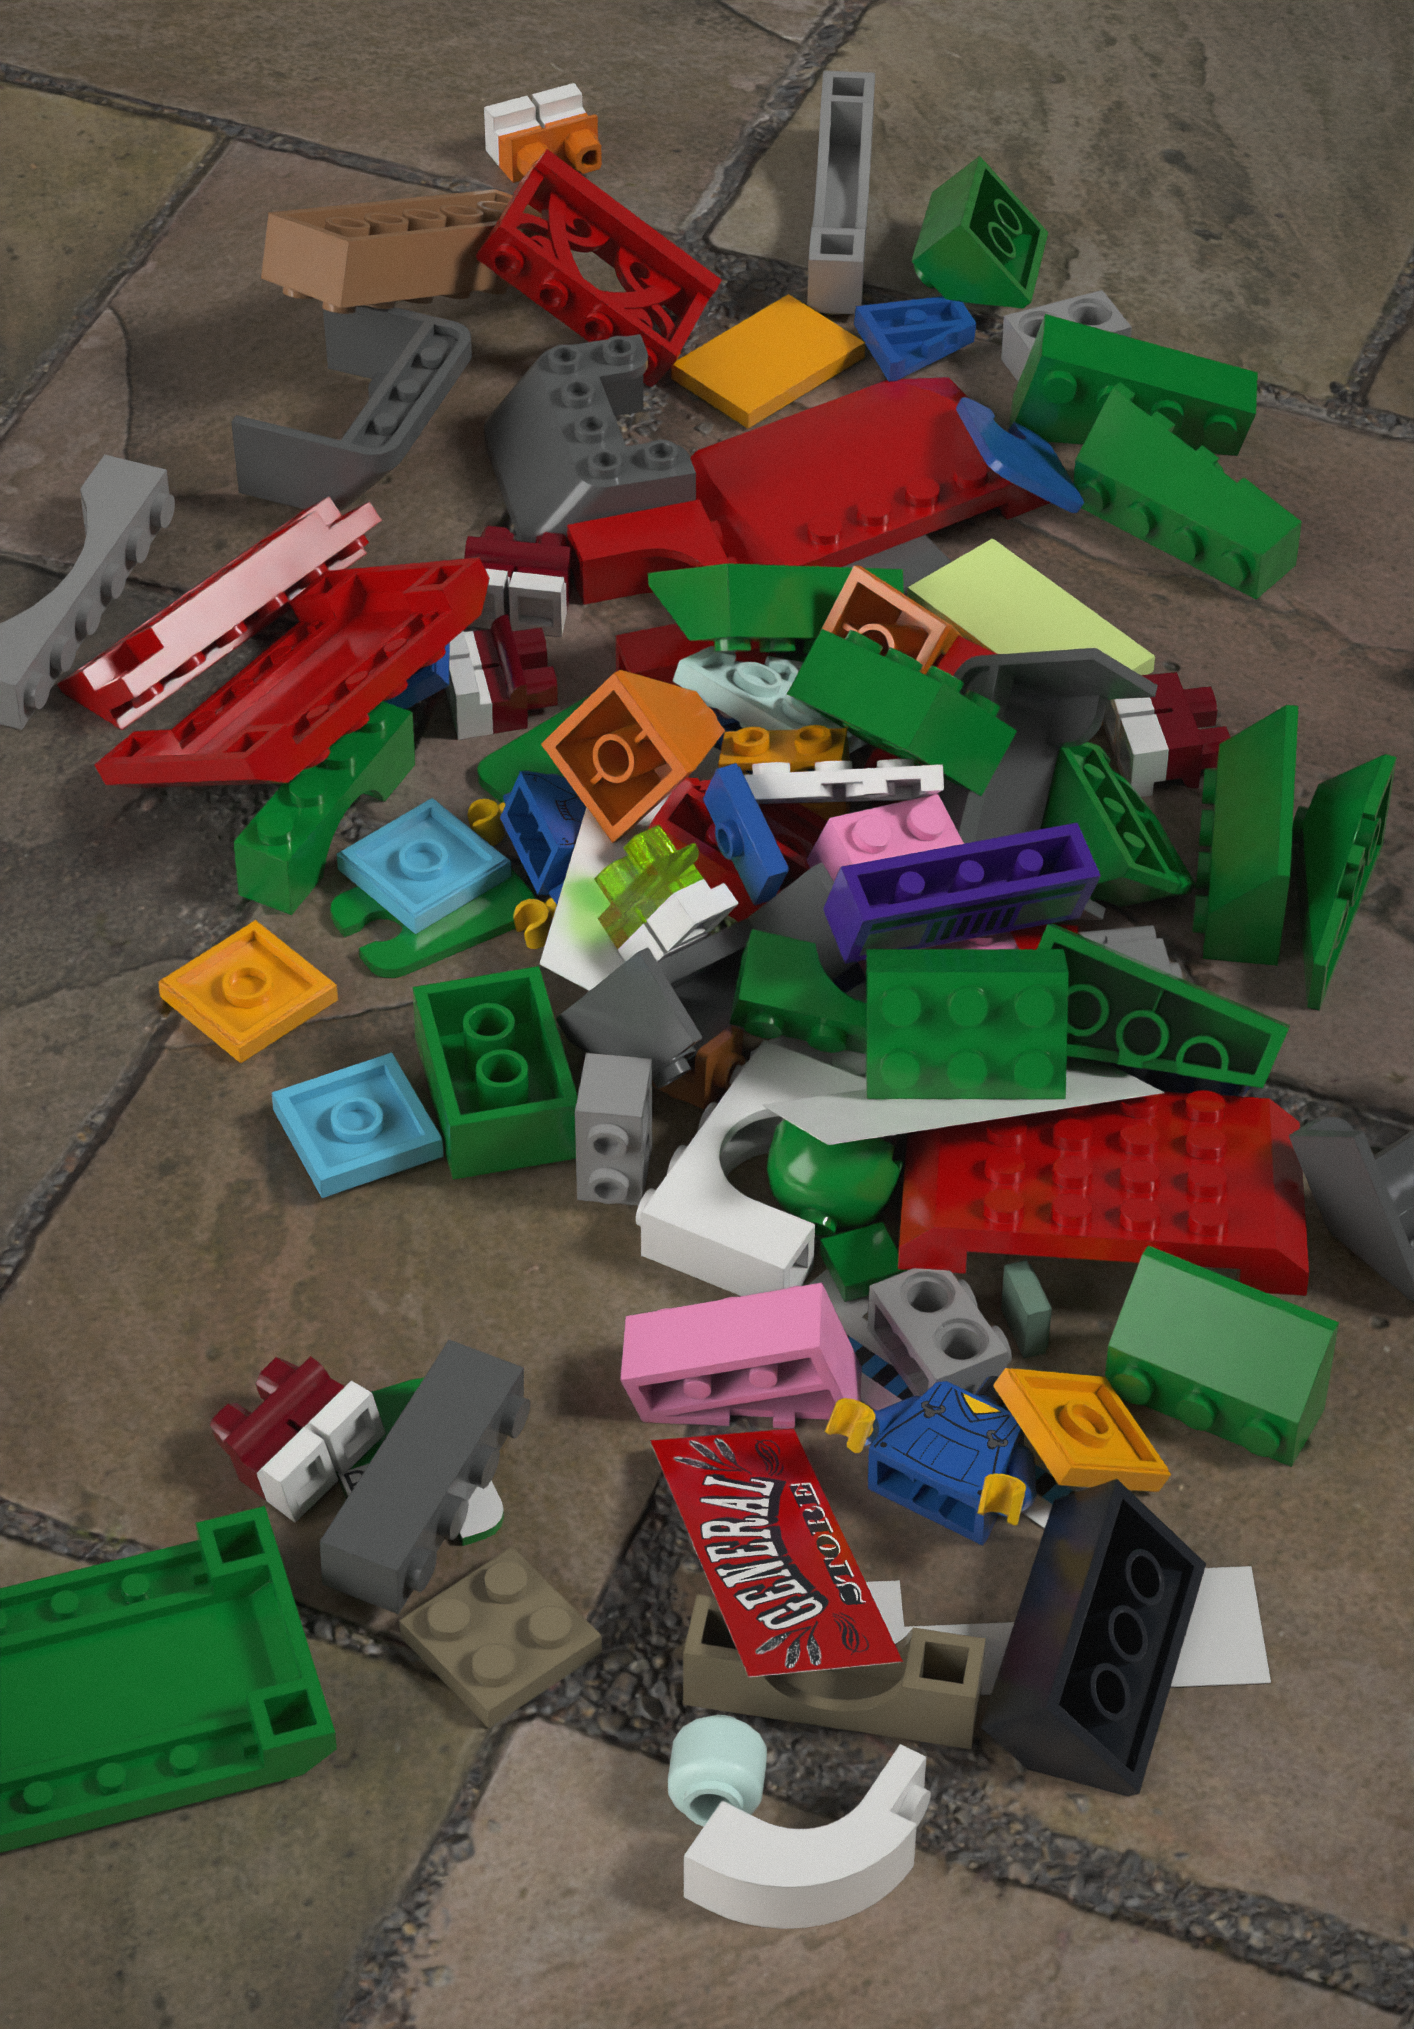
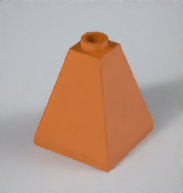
(889, 619)
(632, 747)

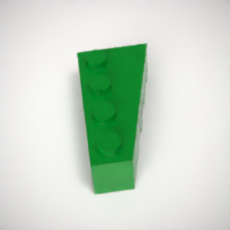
(1158, 1021)

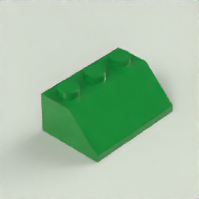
(979, 241)
(1221, 1356)

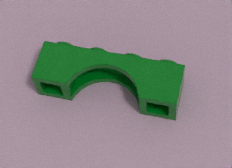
(289, 839)
(791, 996)

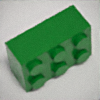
(902, 709)
(966, 1023)
(496, 1072)

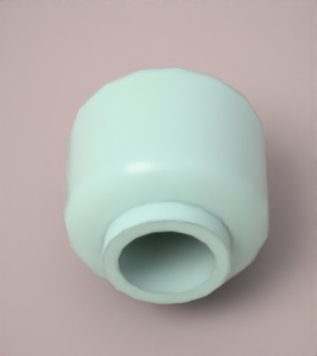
(715, 1763)

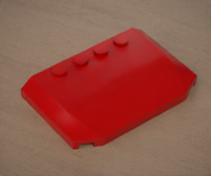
(851, 477)

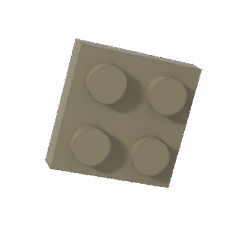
(500, 1636)

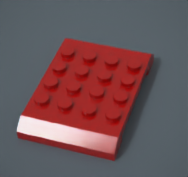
(348, 653)
(1108, 1179)

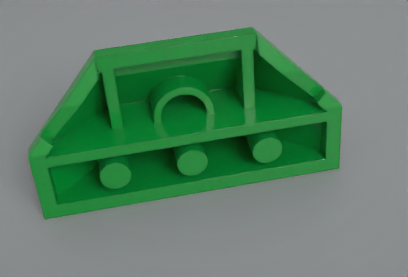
(1119, 828)

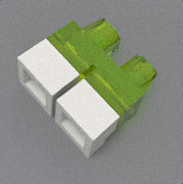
(659, 897)

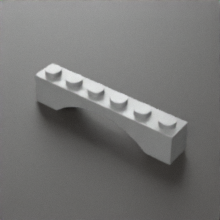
(841, 193)
(122, 515)

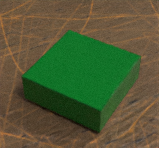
(860, 1259)

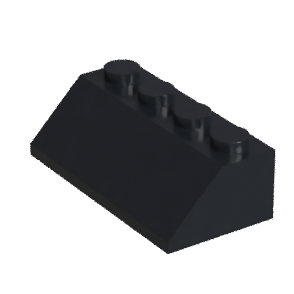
(1095, 1641)

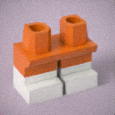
(554, 120)

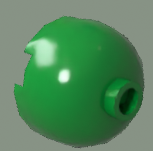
(833, 1183)

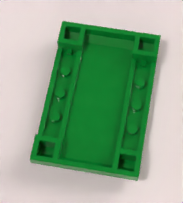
(154, 1684)

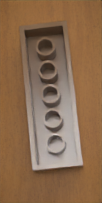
(386, 250)

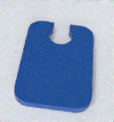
(1020, 456)

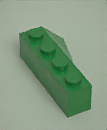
(1181, 499)

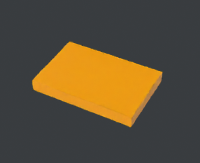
(768, 361)

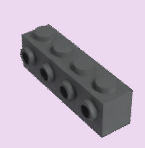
(424, 1477)

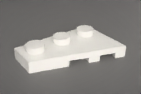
(840, 783)

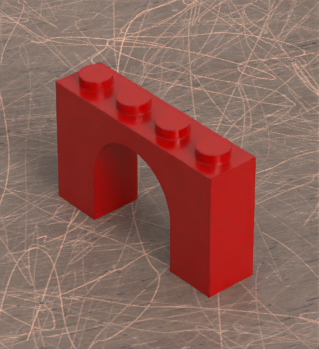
(614, 561)

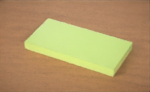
(1016, 609)

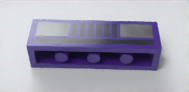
(961, 891)

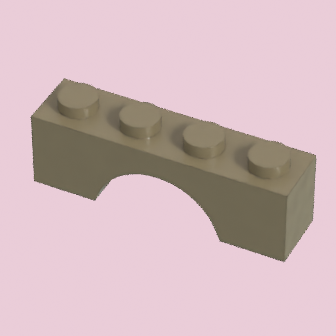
(922, 1699)

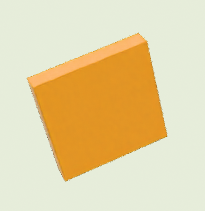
(248, 991)
(1081, 1429)

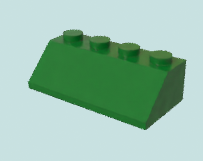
(755, 602)
(1248, 842)

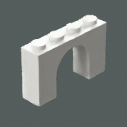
(706, 1224)

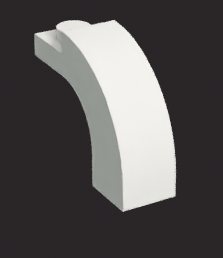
(813, 1874)

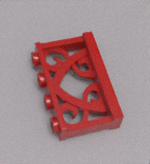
(589, 220)

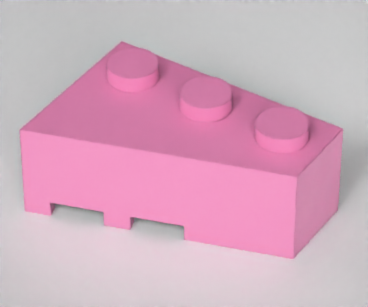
(740, 1357)

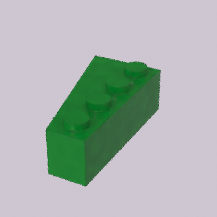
(1079, 365)

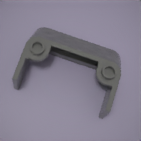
(411, 369)
(1052, 704)
(688, 998)

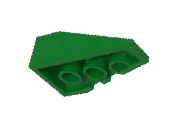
(1335, 860)

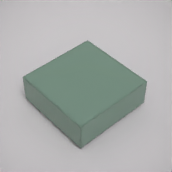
(1026, 1309)

